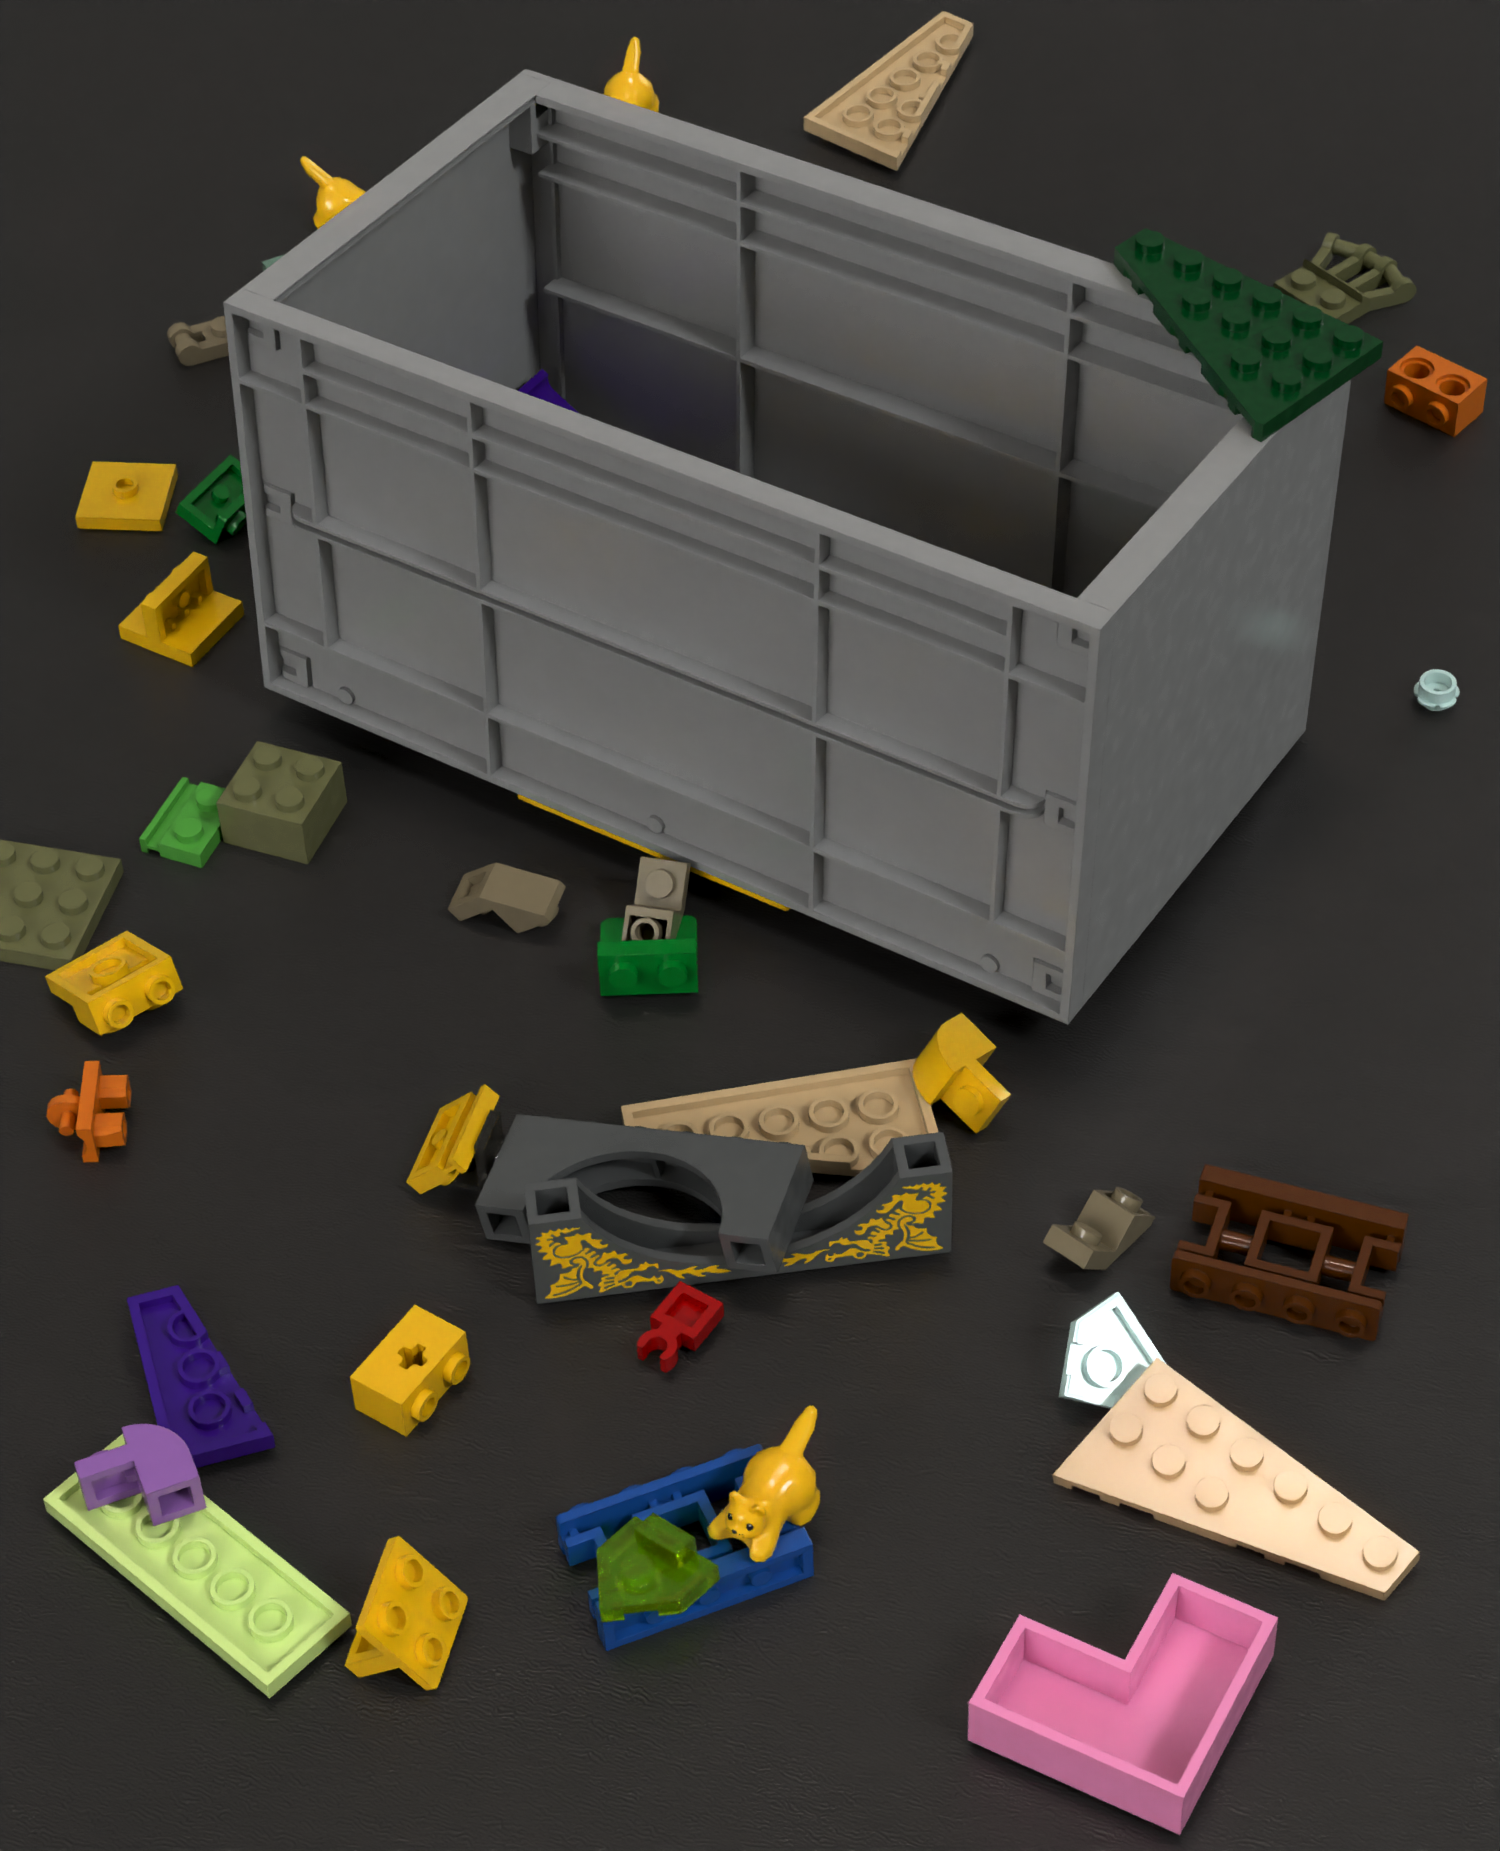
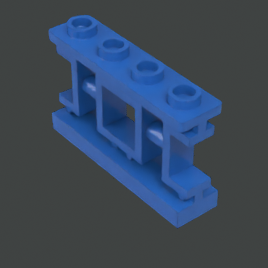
(683, 1500)

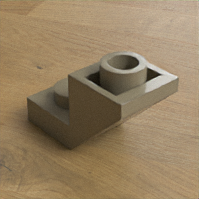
(514, 894)
(658, 900)
(1103, 1229)

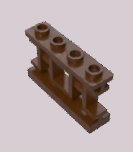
(1296, 1219)

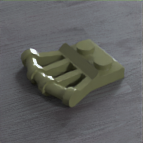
(1331, 293)

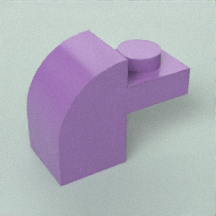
(150, 1464)

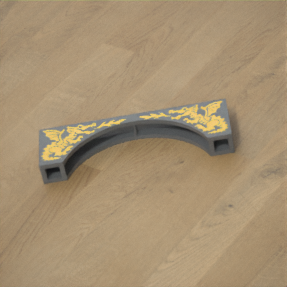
(597, 1249)

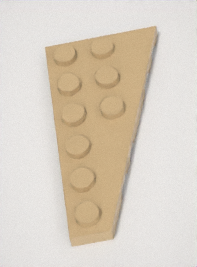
(892, 98)

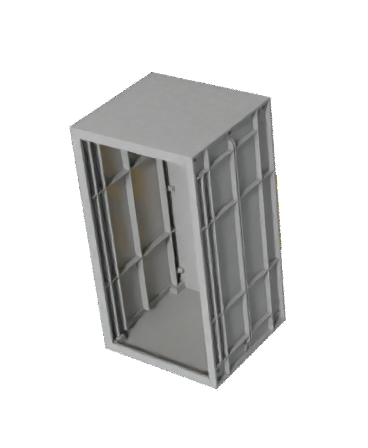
(852, 581)

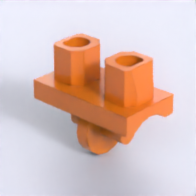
(87, 1112)

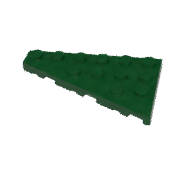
(1252, 340)

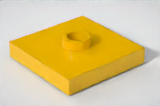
(126, 496)

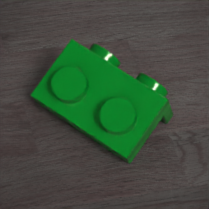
(217, 502)

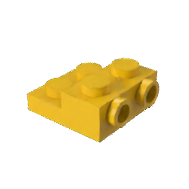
(116, 982)

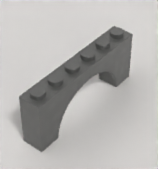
(748, 1182)

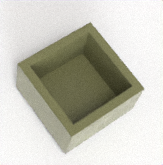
(282, 802)

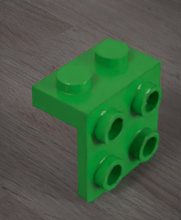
(647, 965)

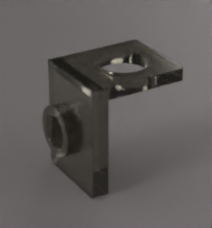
(486, 1151)

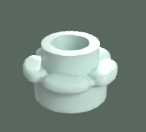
(1436, 690)

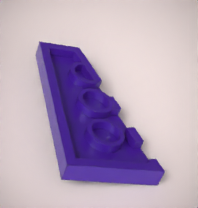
(193, 1381)

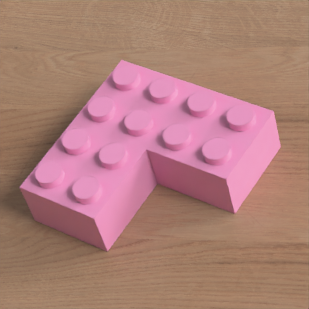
(1133, 1727)

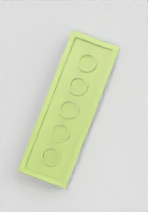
(211, 1581)

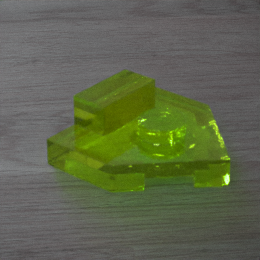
(651, 1569)

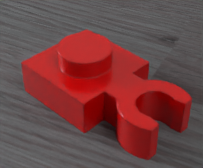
(680, 1320)

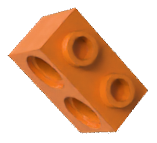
(1435, 391)

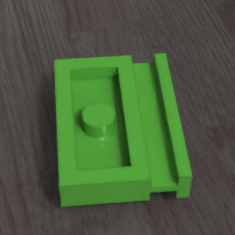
(186, 824)

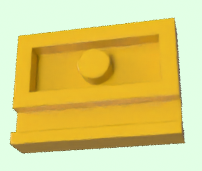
(452, 1140)

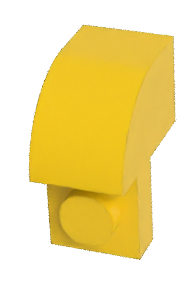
(954, 1072)

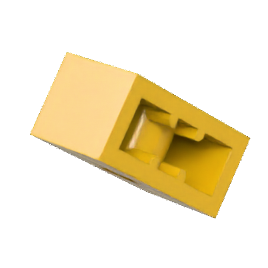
(410, 1370)

